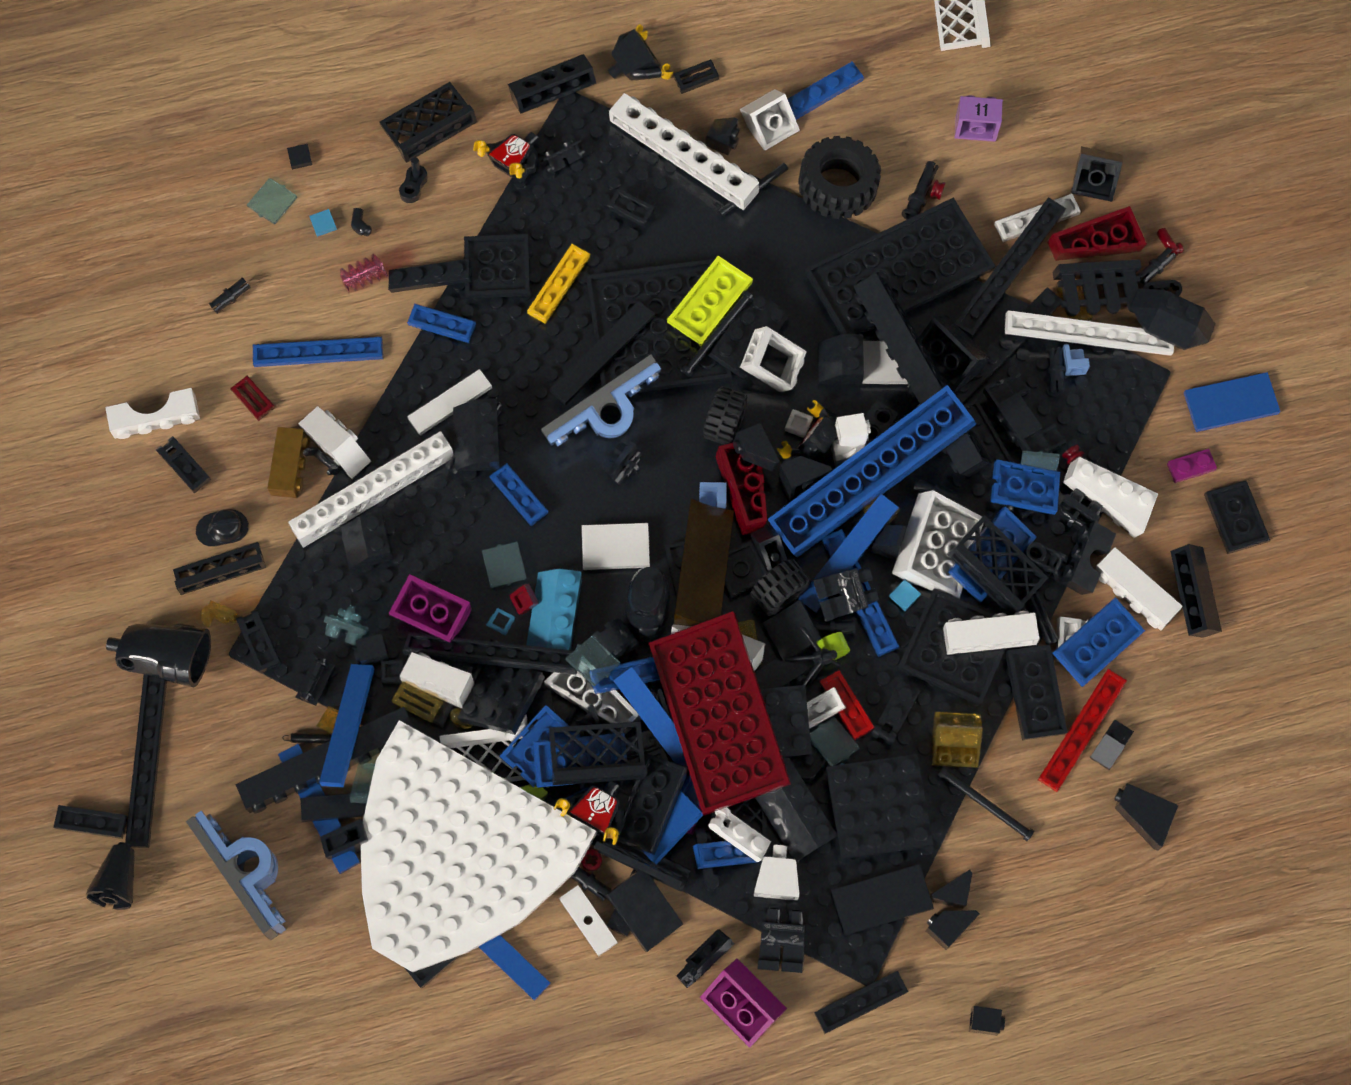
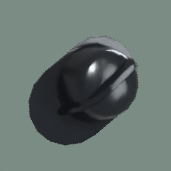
(222, 528)

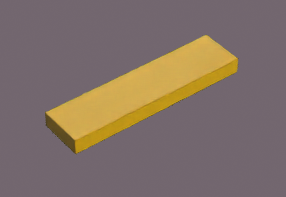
(558, 283)

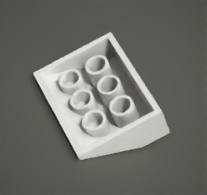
(930, 534)

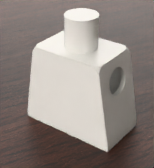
(778, 876)

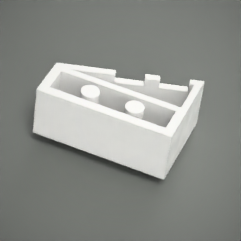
(437, 679)

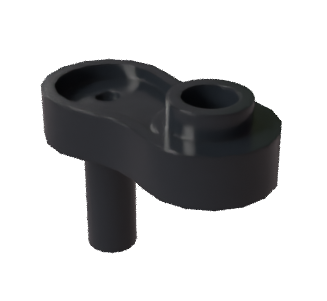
(415, 179)

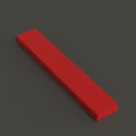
(1082, 730)

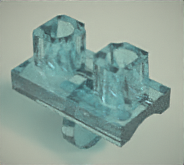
(354, 630)

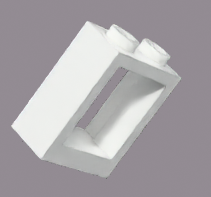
(756, 350)

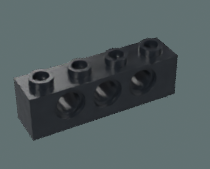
(552, 83)

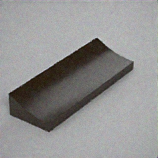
(703, 564)

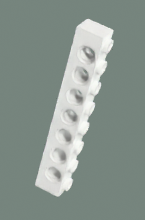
(739, 194)
(371, 489)

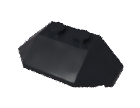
(1172, 318)

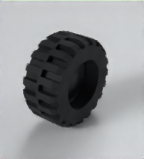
(845, 155)

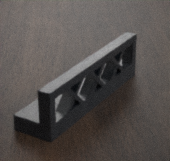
(221, 572)

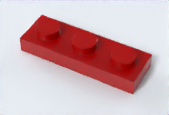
(853, 715)

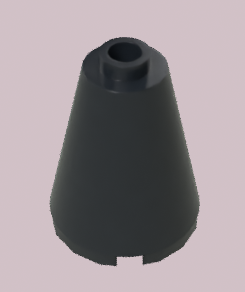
(114, 879)

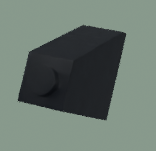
(1146, 813)

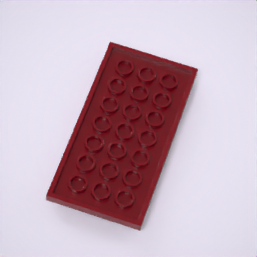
(719, 713)

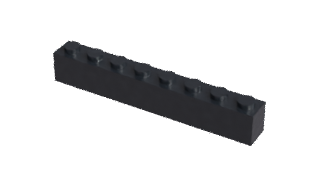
(306, 768)

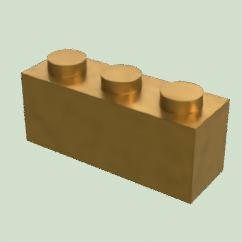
(287, 462)

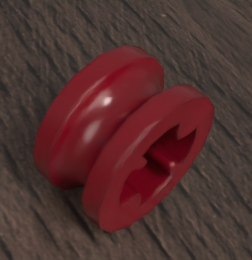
(937, 189)
(1072, 454)
(589, 867)

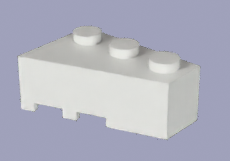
(335, 440)

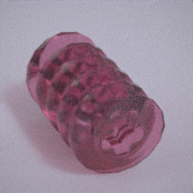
(362, 272)

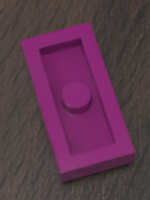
(1191, 466)

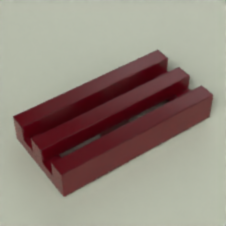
(263, 410)

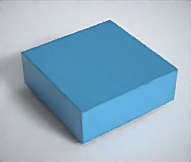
(323, 222)
(905, 595)
(503, 631)

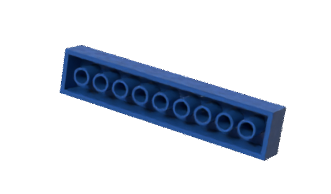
(872, 471)

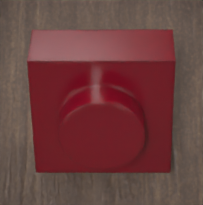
(524, 599)

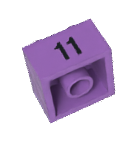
(978, 118)

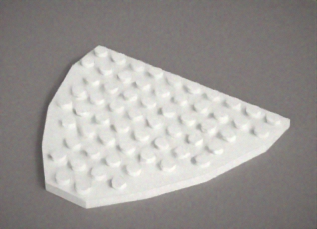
(455, 852)

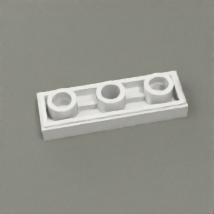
(579, 909)

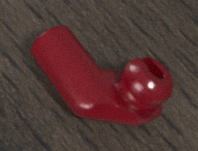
(1168, 242)

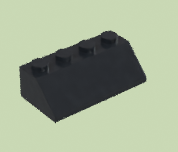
(796, 816)

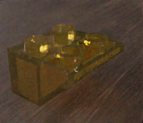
(956, 739)

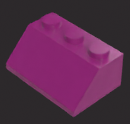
(431, 608)
(743, 1002)

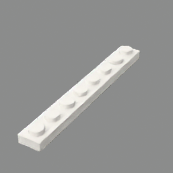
(1084, 332)

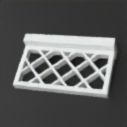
(980, 20)
(481, 737)

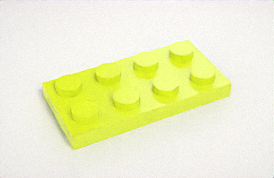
(709, 300)

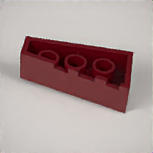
(1101, 236)
(744, 487)

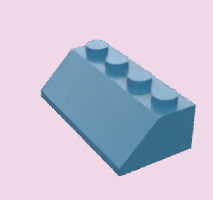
(555, 615)

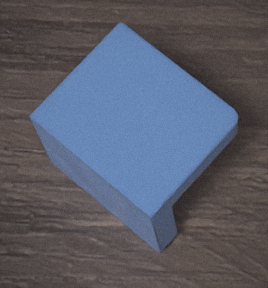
(1074, 361)
(713, 494)

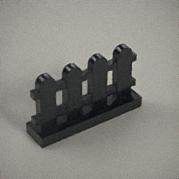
(1089, 277)

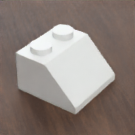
(770, 119)

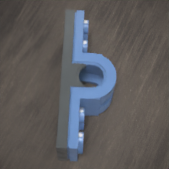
(610, 395)
(231, 860)

